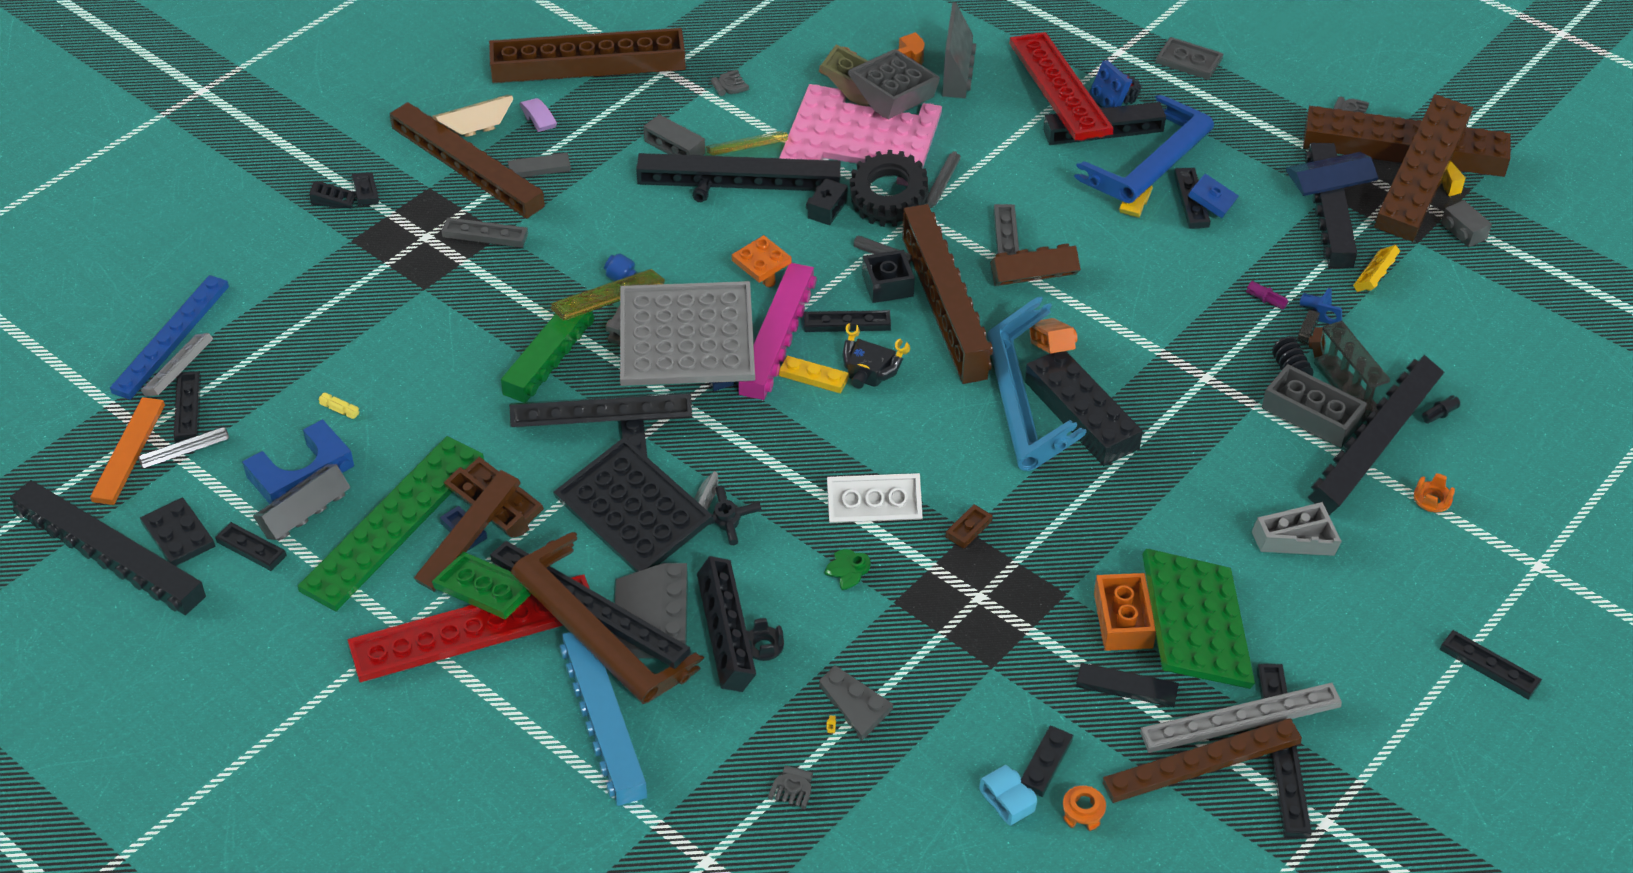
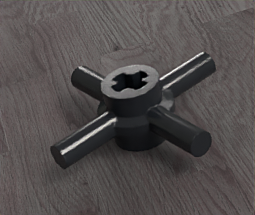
(728, 514)

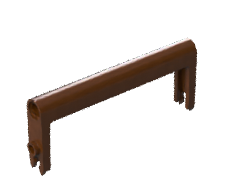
(594, 635)

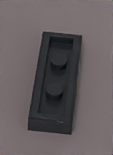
(251, 546)

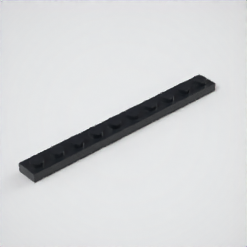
(610, 614)

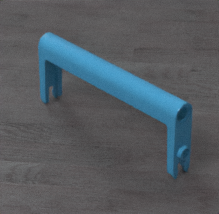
(1028, 449)

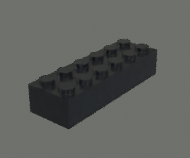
(1079, 398)

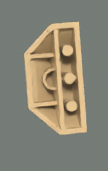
(476, 116)

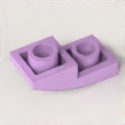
(539, 114)

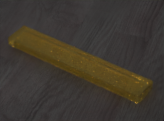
(602, 295)

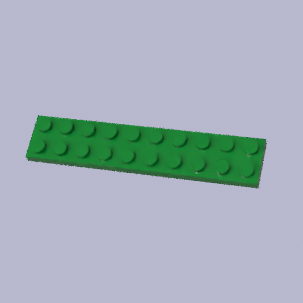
(387, 526)

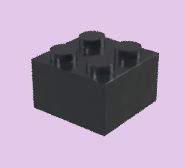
(888, 276)

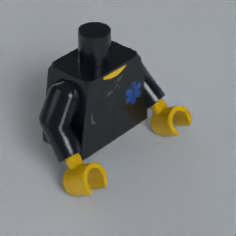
(870, 362)

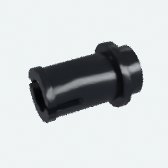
(701, 192)

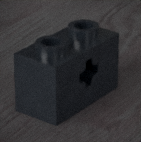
(827, 201)

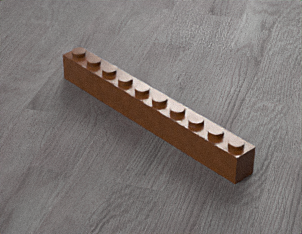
(467, 160)

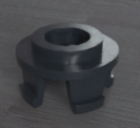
(762, 631)

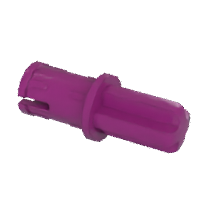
(1267, 295)

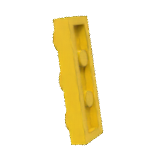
(1376, 268)
(814, 374)

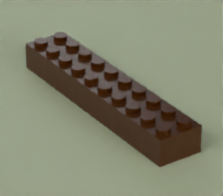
(587, 55)
(1391, 137)
(947, 294)

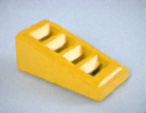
(1453, 180)

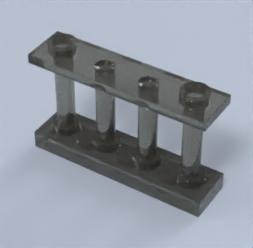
(1338, 372)

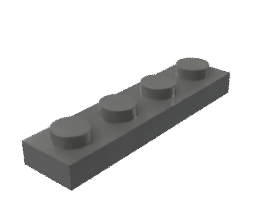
(1006, 228)
(485, 232)

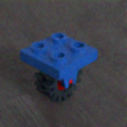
(1114, 87)

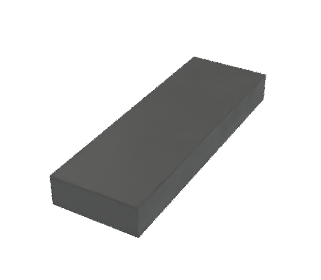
(540, 165)

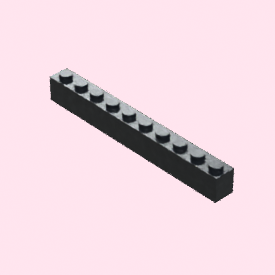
(735, 171)
(1376, 434)
(108, 547)

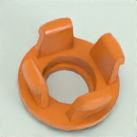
(1435, 487)
(1075, 814)

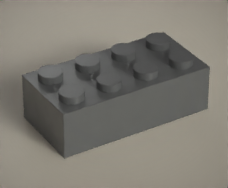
(1314, 405)

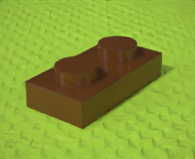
(969, 526)

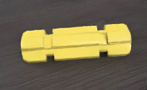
(339, 405)

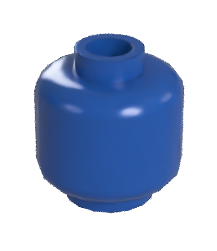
(619, 267)

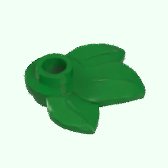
(847, 568)

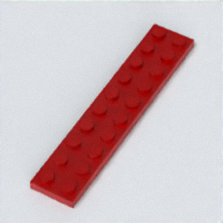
(1061, 86)
(445, 636)

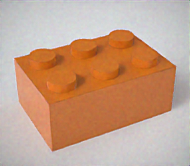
(1124, 611)

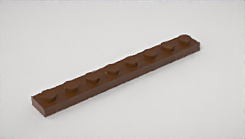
(1201, 760)

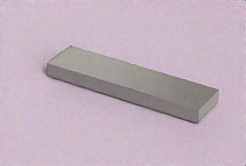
(176, 365)

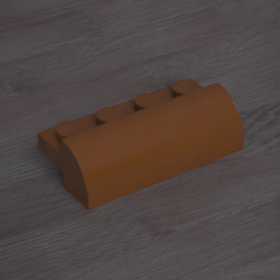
(514, 514)

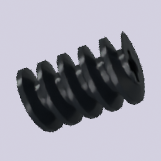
(1289, 352)

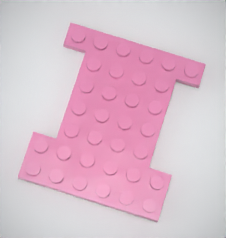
(851, 131)

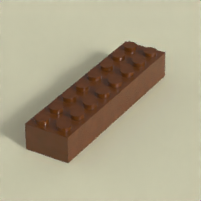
(1423, 168)

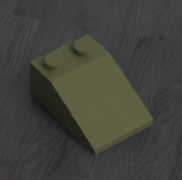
(837, 67)

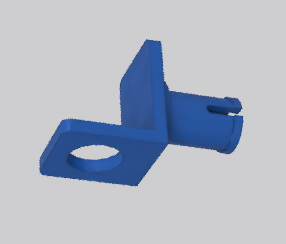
(1322, 305)

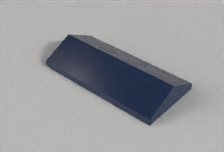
(1333, 173)

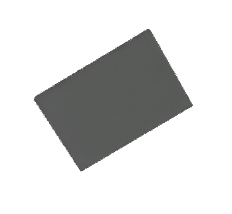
(1189, 58)

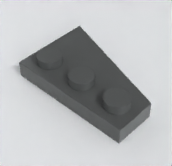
(856, 701)

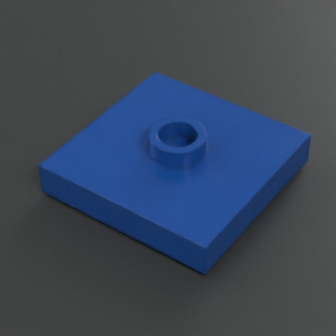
(1213, 195)

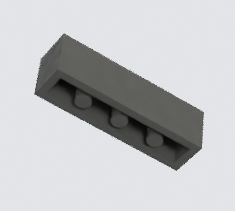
(301, 502)

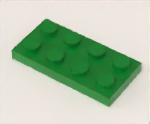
(482, 585)

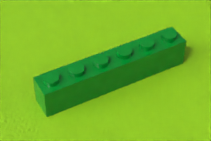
(543, 355)

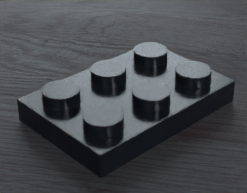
(177, 532)

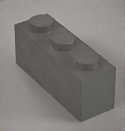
(673, 137)

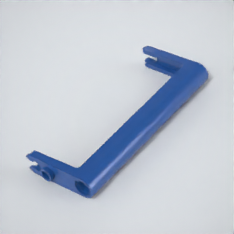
(1194, 128)

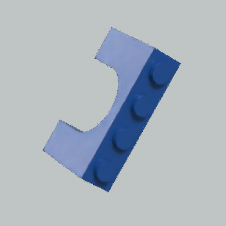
(275, 482)

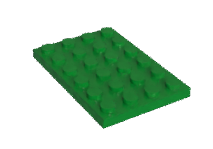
(1197, 619)

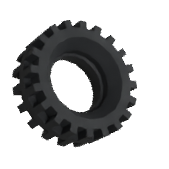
(888, 208)

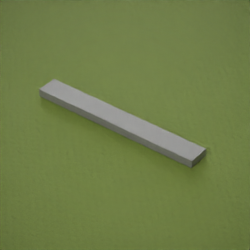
(1240, 717)

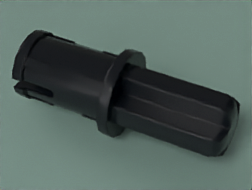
(1441, 409)

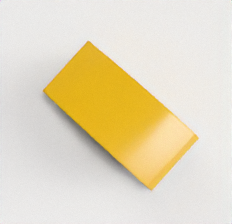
(1136, 207)

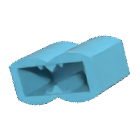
(1008, 794)

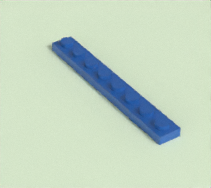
(169, 337)

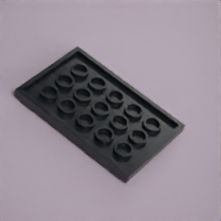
(633, 506)

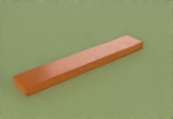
(127, 451)

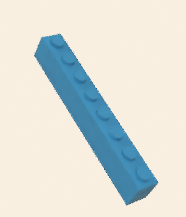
(604, 722)

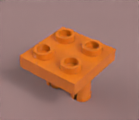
(762, 260)

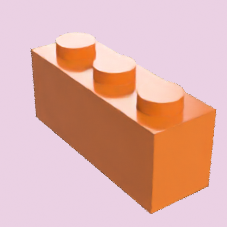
(1053, 336)

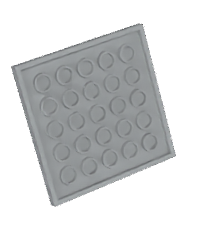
(686, 333)

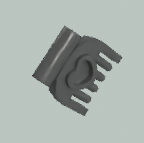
(729, 83)
(1351, 105)
(794, 782)

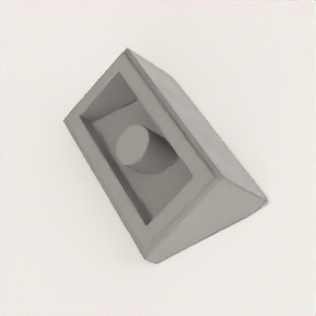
(707, 490)

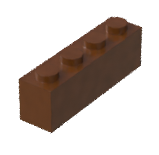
(1035, 265)

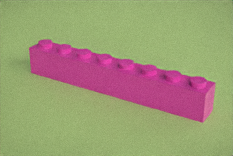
(778, 329)

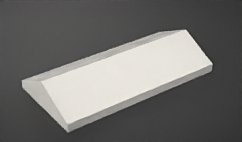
(874, 498)

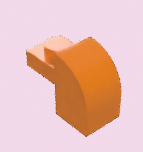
(913, 47)

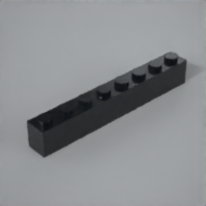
(1333, 216)
(600, 409)

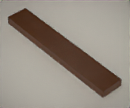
(469, 527)

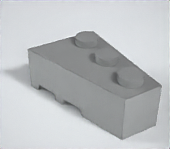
(1297, 532)

